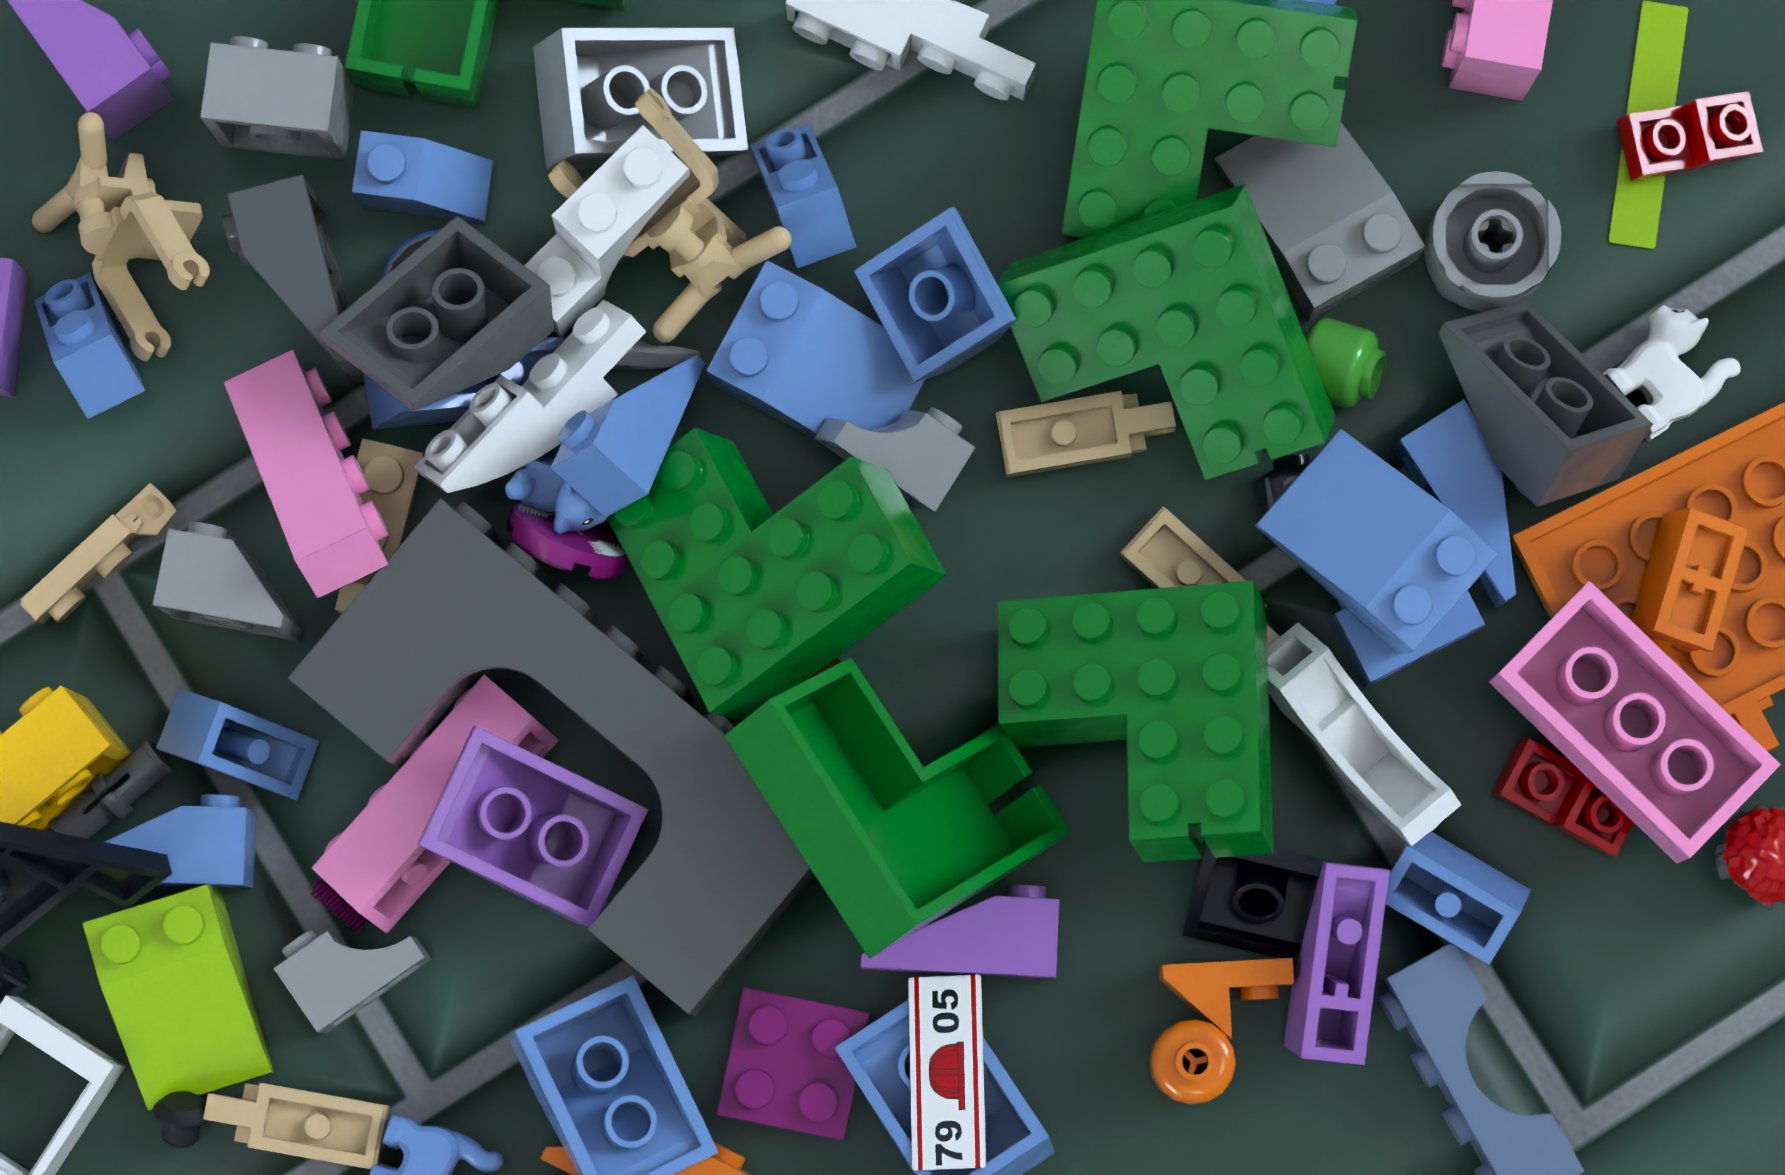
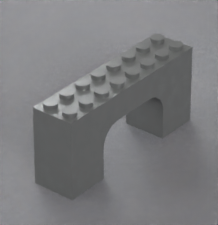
(469, 609)

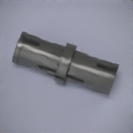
(113, 793)

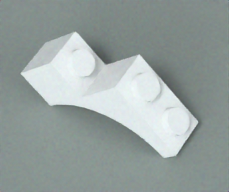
(602, 222)
(1354, 737)

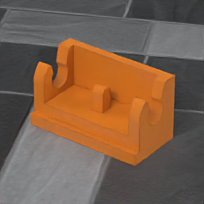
(1689, 579)

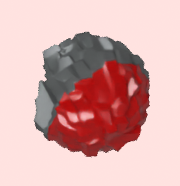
(1755, 854)

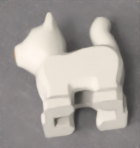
(1662, 378)

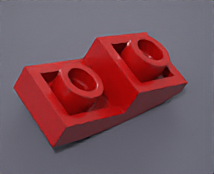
(1689, 135)
(1561, 797)

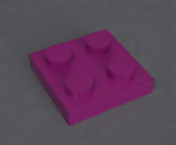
(786, 1064)

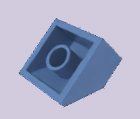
(936, 297)

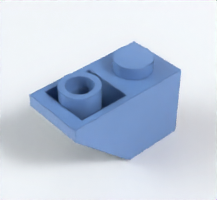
(803, 194)
(88, 345)

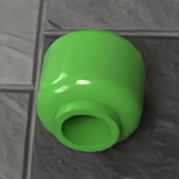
(1346, 360)

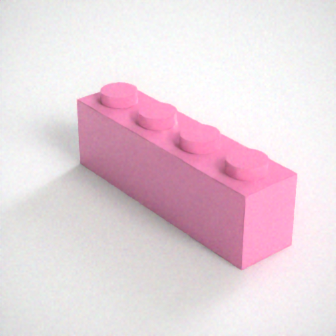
(306, 473)
(377, 856)

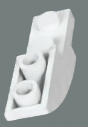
(940, 30)
(518, 423)

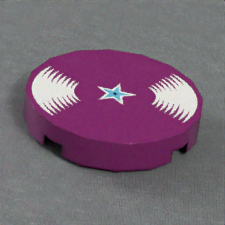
(594, 547)

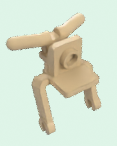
(123, 222)
(688, 225)

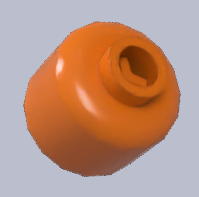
(1167, 1064)

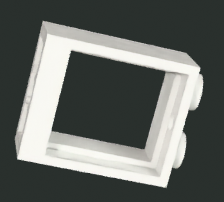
(75, 1053)

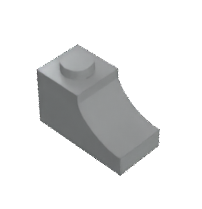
(917, 450)
(337, 980)

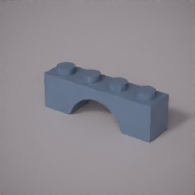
(1436, 1005)

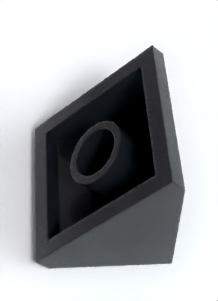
(1253, 901)

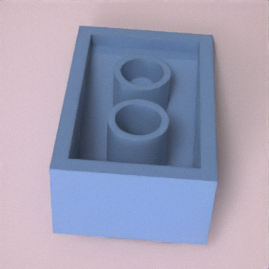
(810, 358)
(1376, 542)
(881, 1068)
(613, 1086)

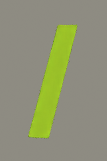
(1651, 88)

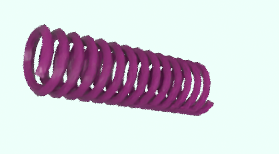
(349, 909)

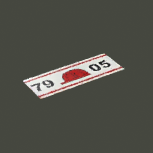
(947, 1072)

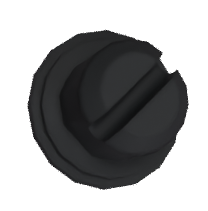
(181, 1118)

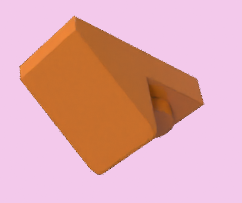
(1207, 985)

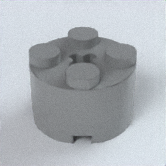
(1516, 217)

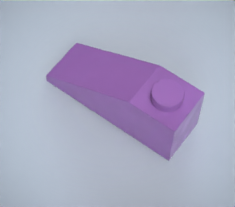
(992, 938)
(1338, 965)

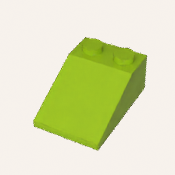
(179, 994)

